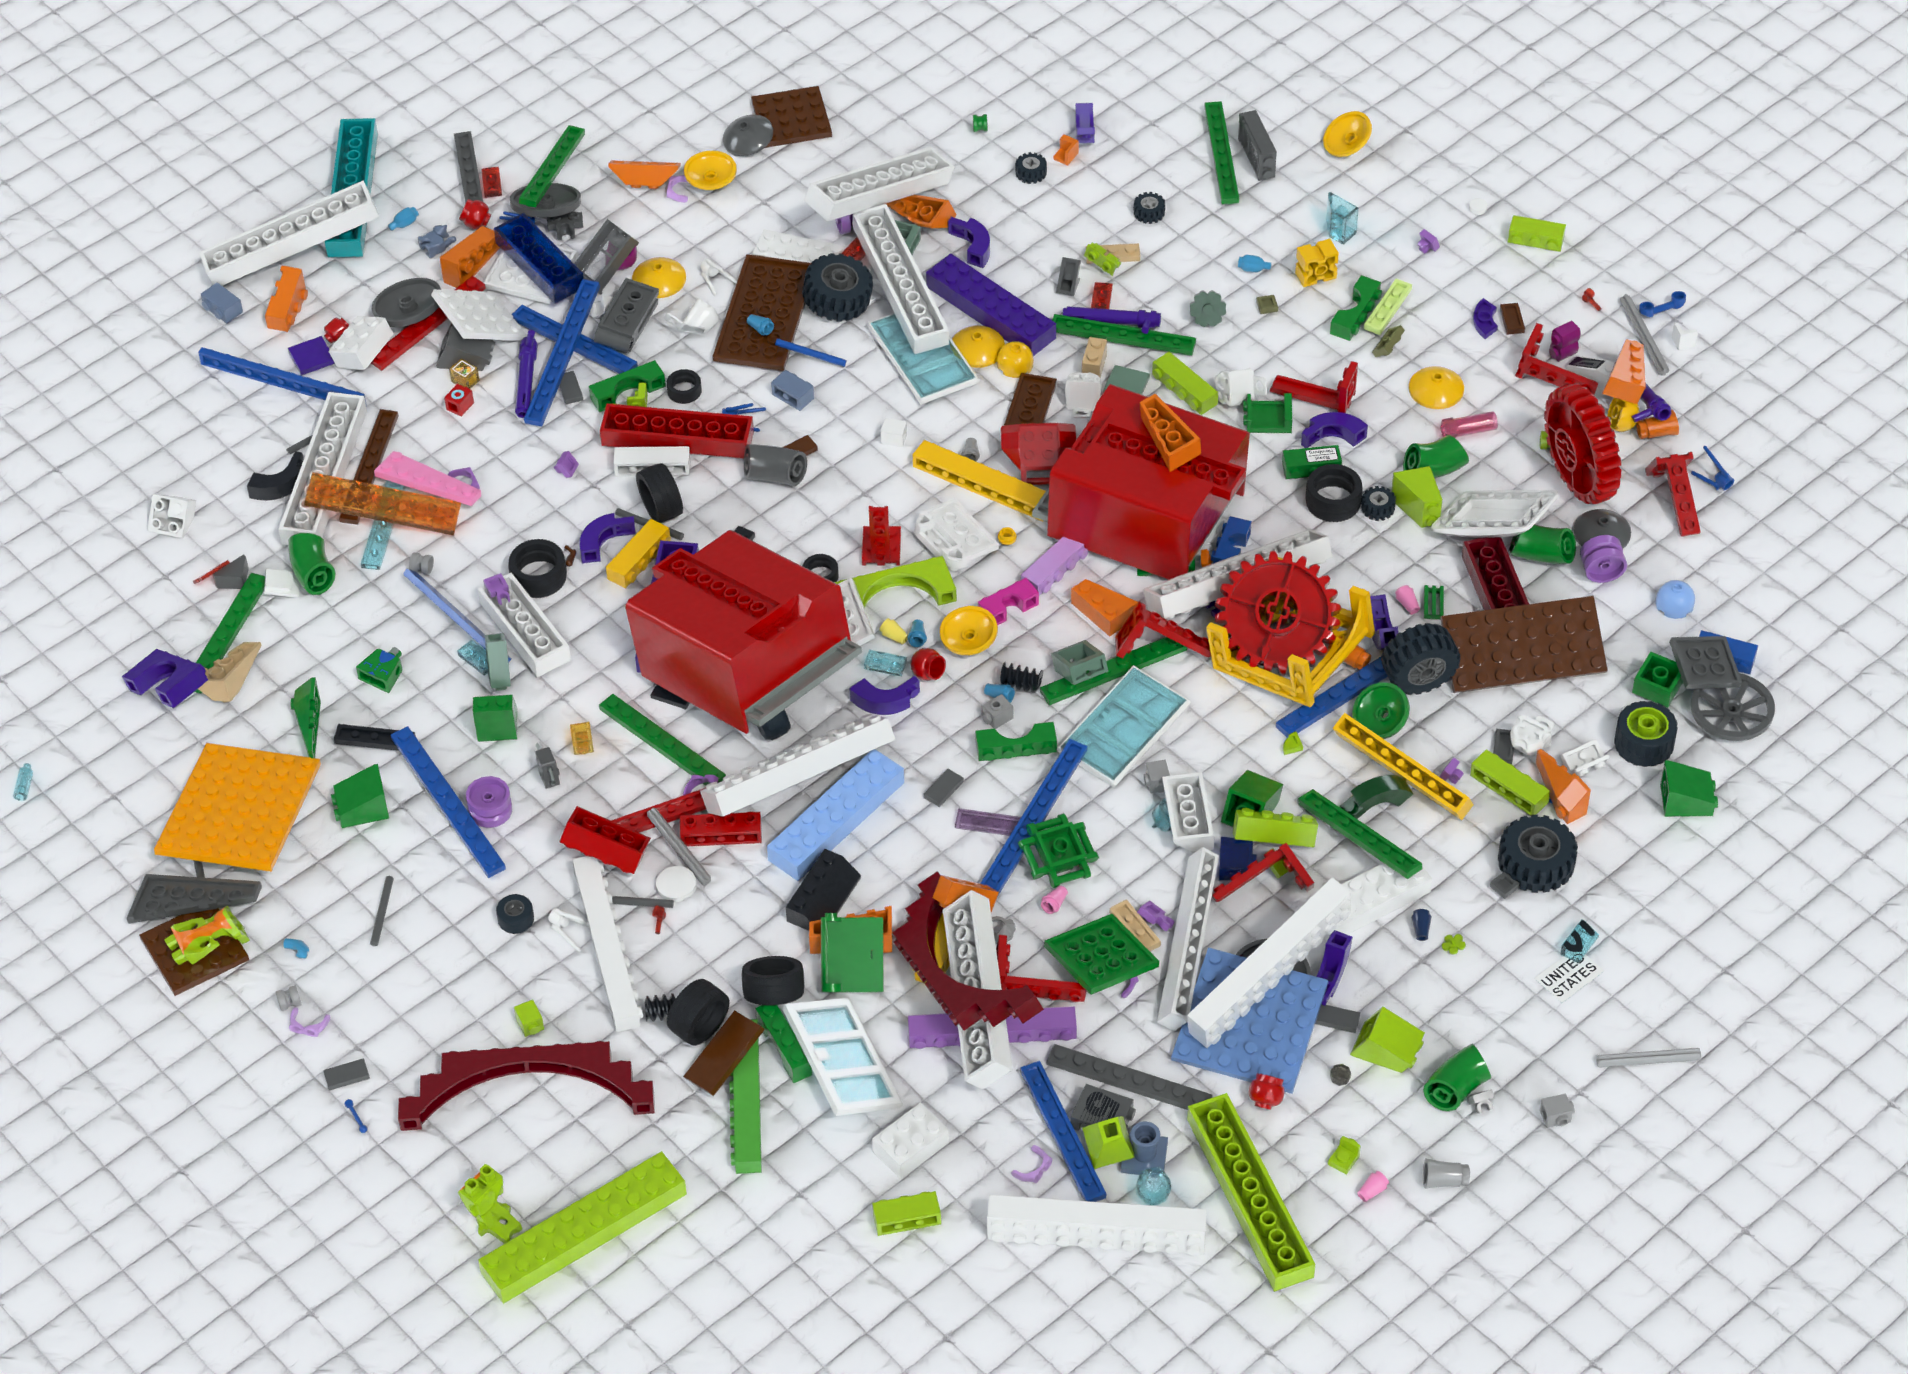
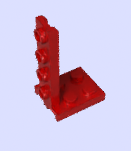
(1547, 371)
(1336, 399)
(1680, 489)
(881, 541)
(1140, 617)
(1254, 869)
(1040, 987)

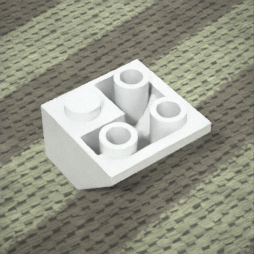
(171, 515)

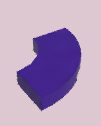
(1483, 318)

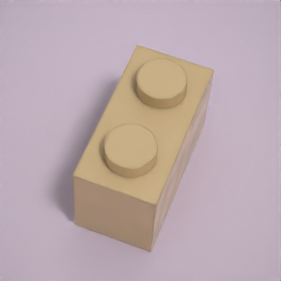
(1095, 356)

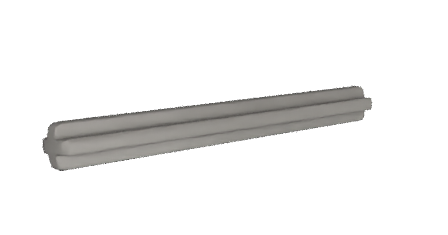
(1644, 334)

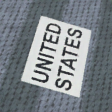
(1568, 977)

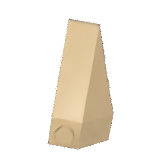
(230, 673)

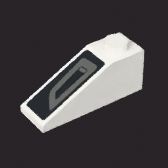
(1591, 368)

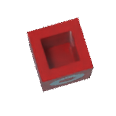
(459, 400)

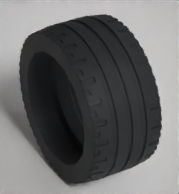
(1330, 476)
(659, 493)
(538, 551)
(772, 980)
(698, 1012)

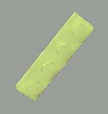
(1388, 306)

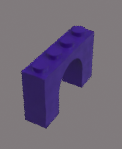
(183, 677)

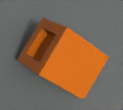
(1068, 150)

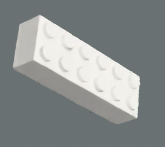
(526, 628)
(1380, 893)

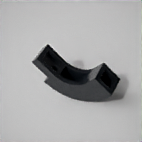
(277, 485)

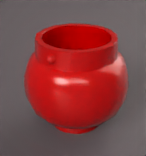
(475, 214)
(927, 664)
(1266, 1091)

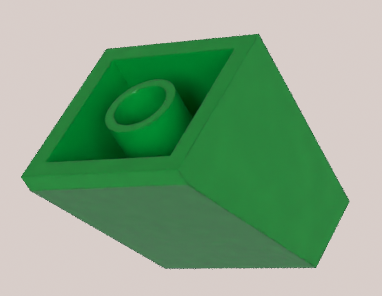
(495, 717)
(1687, 791)
(1251, 792)
(360, 798)

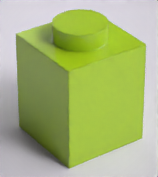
(529, 1018)

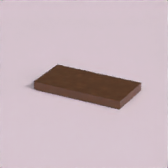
(1031, 399)
(724, 1053)

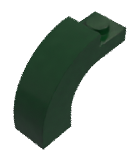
(1376, 791)

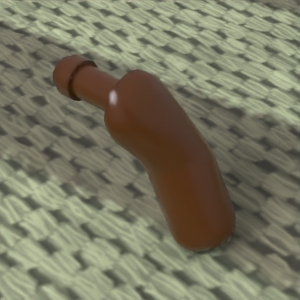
(570, 559)

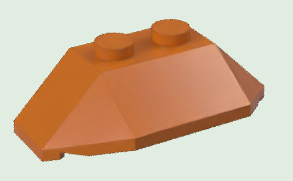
(643, 173)

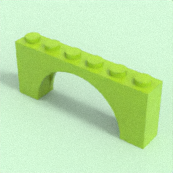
(928, 575)

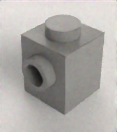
(997, 711)
(1154, 773)
(1556, 1110)

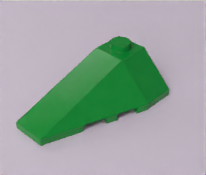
(307, 711)

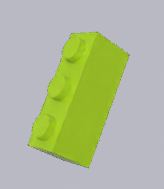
(1536, 233)
(906, 1213)

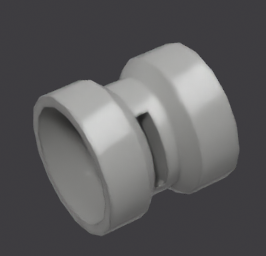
(421, 563)
(283, 998)

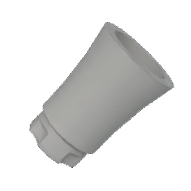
(1445, 1174)

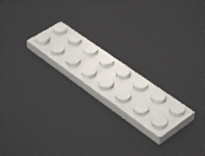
(801, 249)

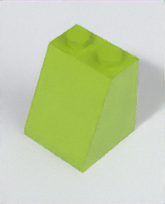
(1418, 495)
(1388, 1041)

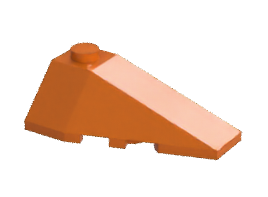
(924, 210)
(1567, 791)

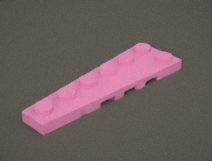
(416, 475)

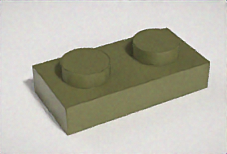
(1388, 341)

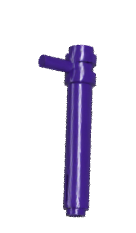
(1137, 318)
(527, 357)
(1655, 406)

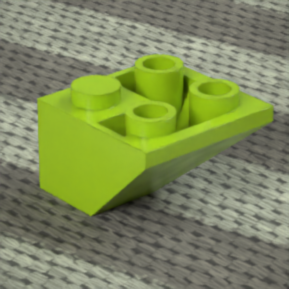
(1108, 1142)

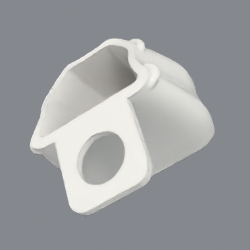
(698, 319)
(1236, 384)
(1082, 393)
(1531, 735)

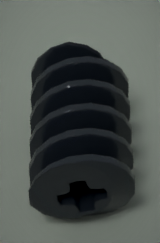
(1021, 678)
(658, 1007)

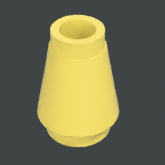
(893, 631)

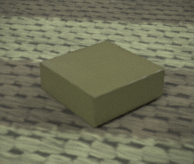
(1267, 304)

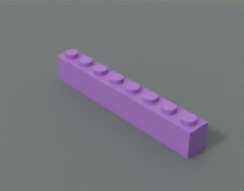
(1048, 1025)

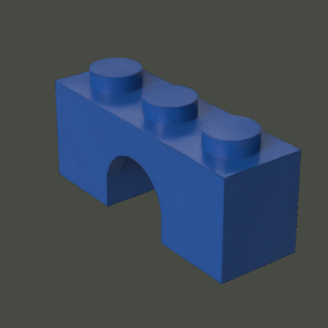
(1234, 533)

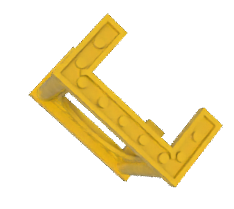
(1303, 682)

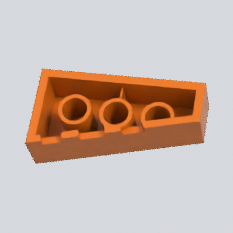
(1628, 373)
(815, 929)

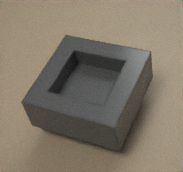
(1504, 885)

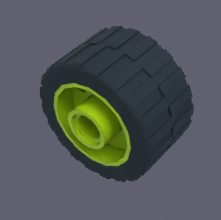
(1645, 733)

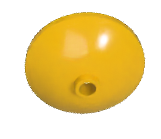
(1347, 134)
(710, 170)
(662, 274)
(979, 345)
(1436, 387)
(968, 623)

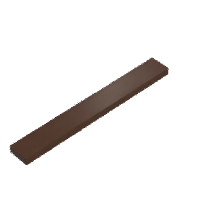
(373, 453)

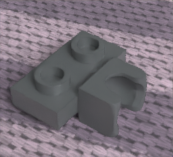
(565, 224)

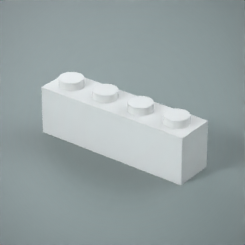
(634, 459)

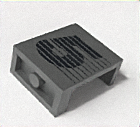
(1100, 1105)

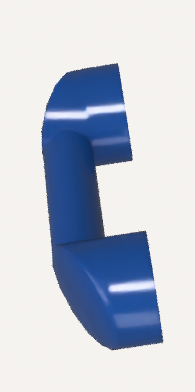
(1678, 299)

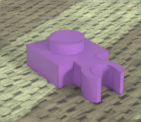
(497, 587)
(1154, 914)

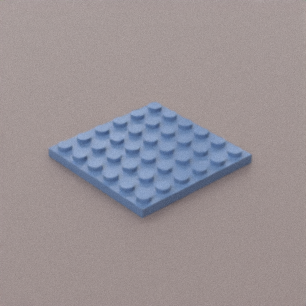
(1265, 1040)

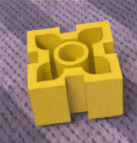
(1316, 262)

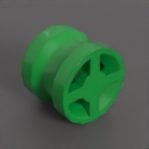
(980, 123)

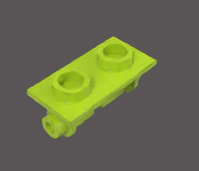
(1095, 254)

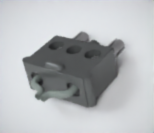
(547, 766)

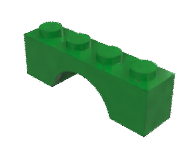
(1347, 322)
(610, 388)
(994, 746)
(785, 1041)

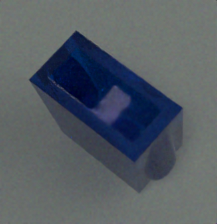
(1235, 857)

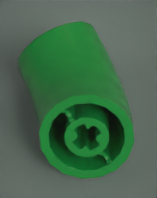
(1441, 455)
(1545, 545)
(310, 563)
(1456, 1079)

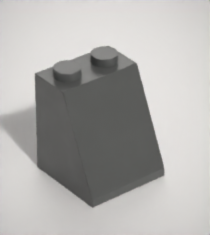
(471, 350)

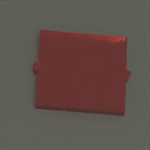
(211, 571)

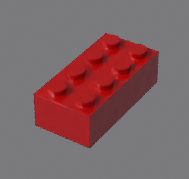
(604, 840)

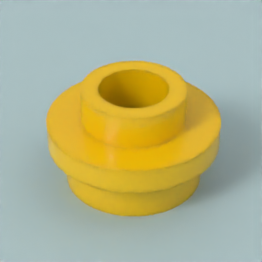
(1007, 536)

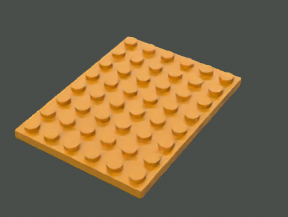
(238, 807)

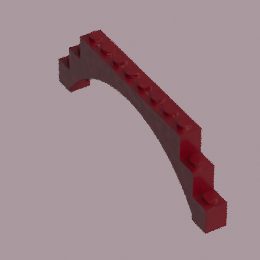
(964, 1002)
(473, 1067)

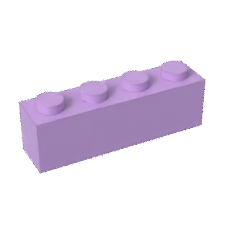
(1054, 564)

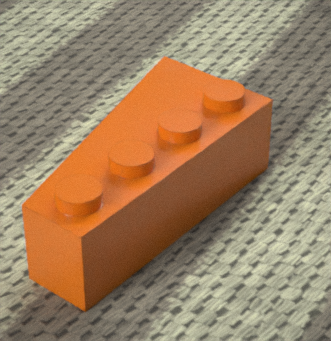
(468, 256)
(1170, 434)

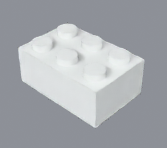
(361, 342)
(910, 1140)

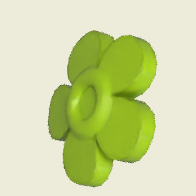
(1453, 944)

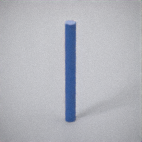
(810, 352)

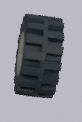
(1031, 168)
(1149, 207)
(1378, 503)

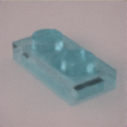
(474, 656)
(885, 663)

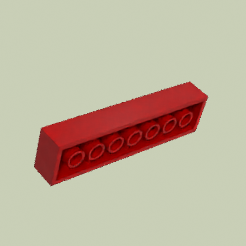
(660, 427)

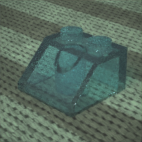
(1341, 218)

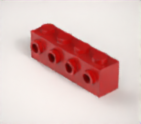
(721, 830)

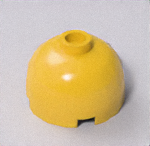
(1015, 359)
(1621, 414)

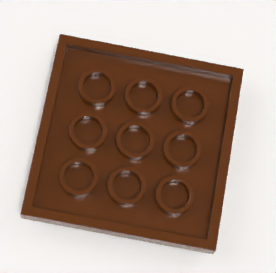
(794, 115)
(186, 976)

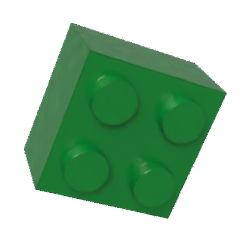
(1658, 680)

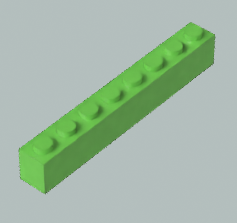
(746, 1113)

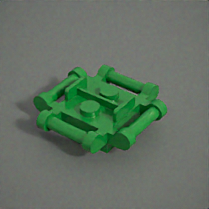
(1058, 850)

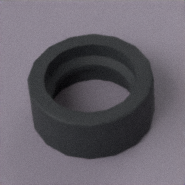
(686, 396)
(823, 560)

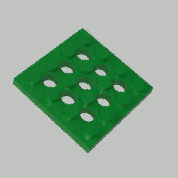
(1116, 935)

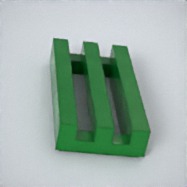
(1434, 591)

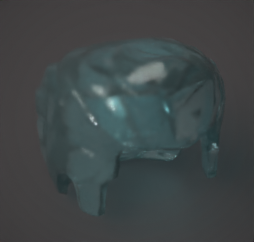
(1153, 1186)

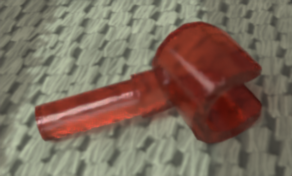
(1588, 297)
(660, 914)

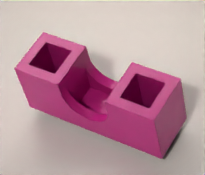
(1020, 594)

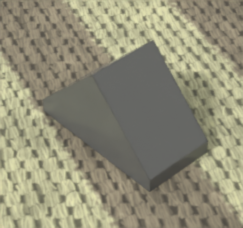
(232, 575)

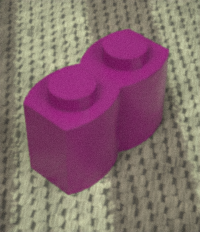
(1564, 341)

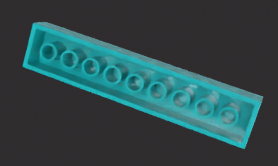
(352, 165)

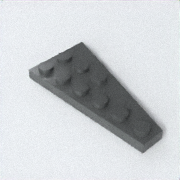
(178, 895)

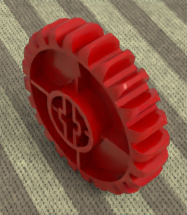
(1582, 444)
(1281, 581)

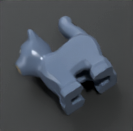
(434, 241)

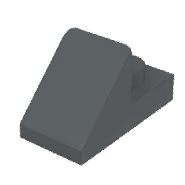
(1068, 276)

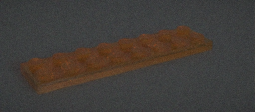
(382, 503)

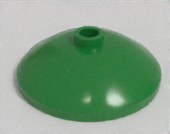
(1378, 700)

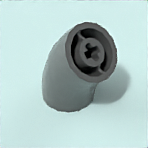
(774, 464)

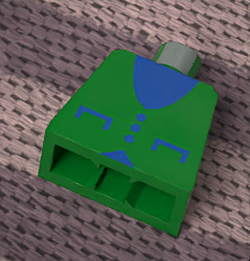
(381, 669)

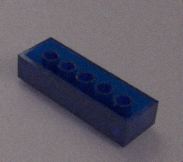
(538, 258)

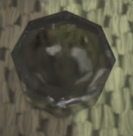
(1340, 1074)

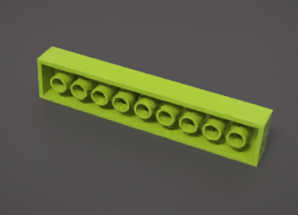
(1251, 1192)
(582, 1227)

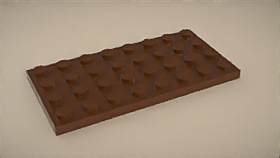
(768, 290)
(1526, 644)

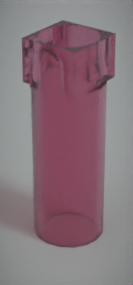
(1469, 424)

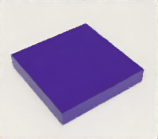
(311, 355)

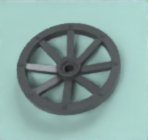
(1733, 710)

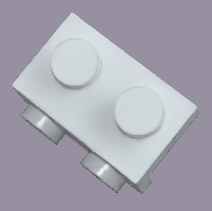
(1584, 758)

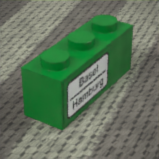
(1302, 462)

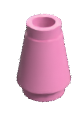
(1407, 598)
(1052, 901)
(1374, 1185)

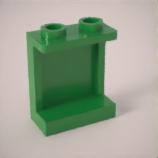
(1268, 415)

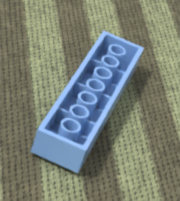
(835, 814)

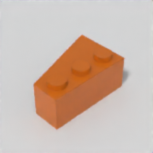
(287, 300)
(1102, 605)

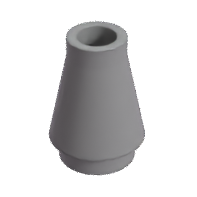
(971, 450)

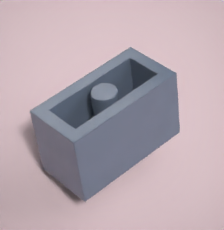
(221, 303)
(792, 390)

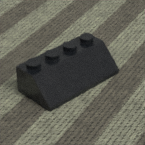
(822, 890)

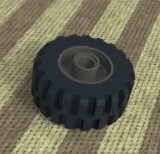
(837, 287)
(1421, 658)
(1538, 853)

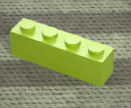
(1185, 383)
(1510, 782)
(1275, 828)

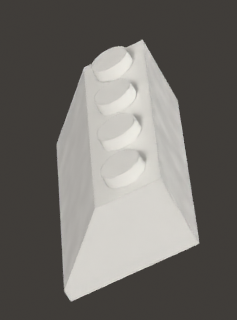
(1189, 811)

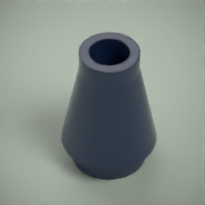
(1421, 921)

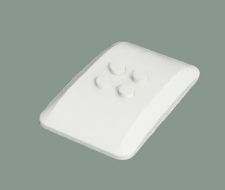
(1494, 512)

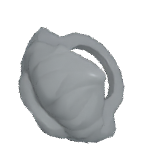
(1007, 929)

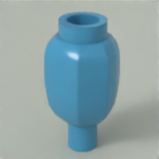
(404, 218)
(1253, 263)

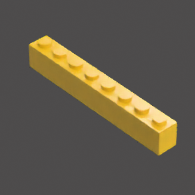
(977, 477)
(1403, 766)

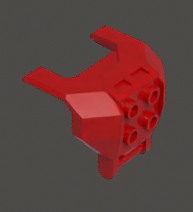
(1036, 446)

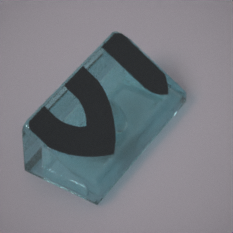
(1579, 941)

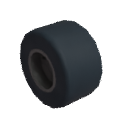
(515, 913)

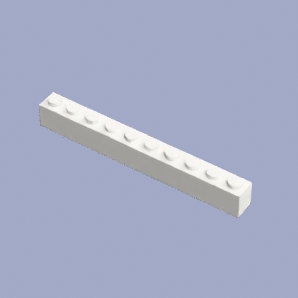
(1188, 939)
(607, 944)

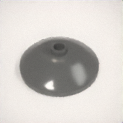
(747, 135)
(1602, 522)

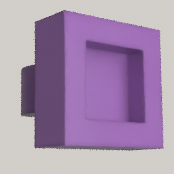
(1427, 241)
(566, 464)
(1451, 772)

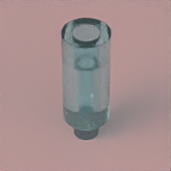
(23, 783)

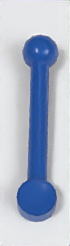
(349, 1104)

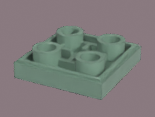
(1128, 379)

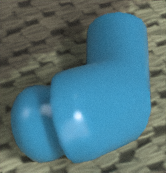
(300, 946)

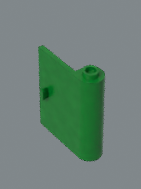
(847, 954)

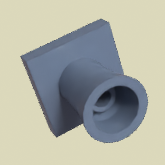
(1148, 1149)

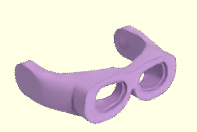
(671, 194)
(315, 1029)
(1036, 1175)

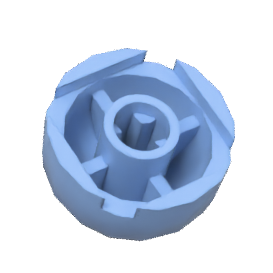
(1675, 599)

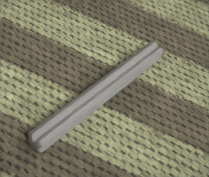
(679, 847)
(1648, 1057)

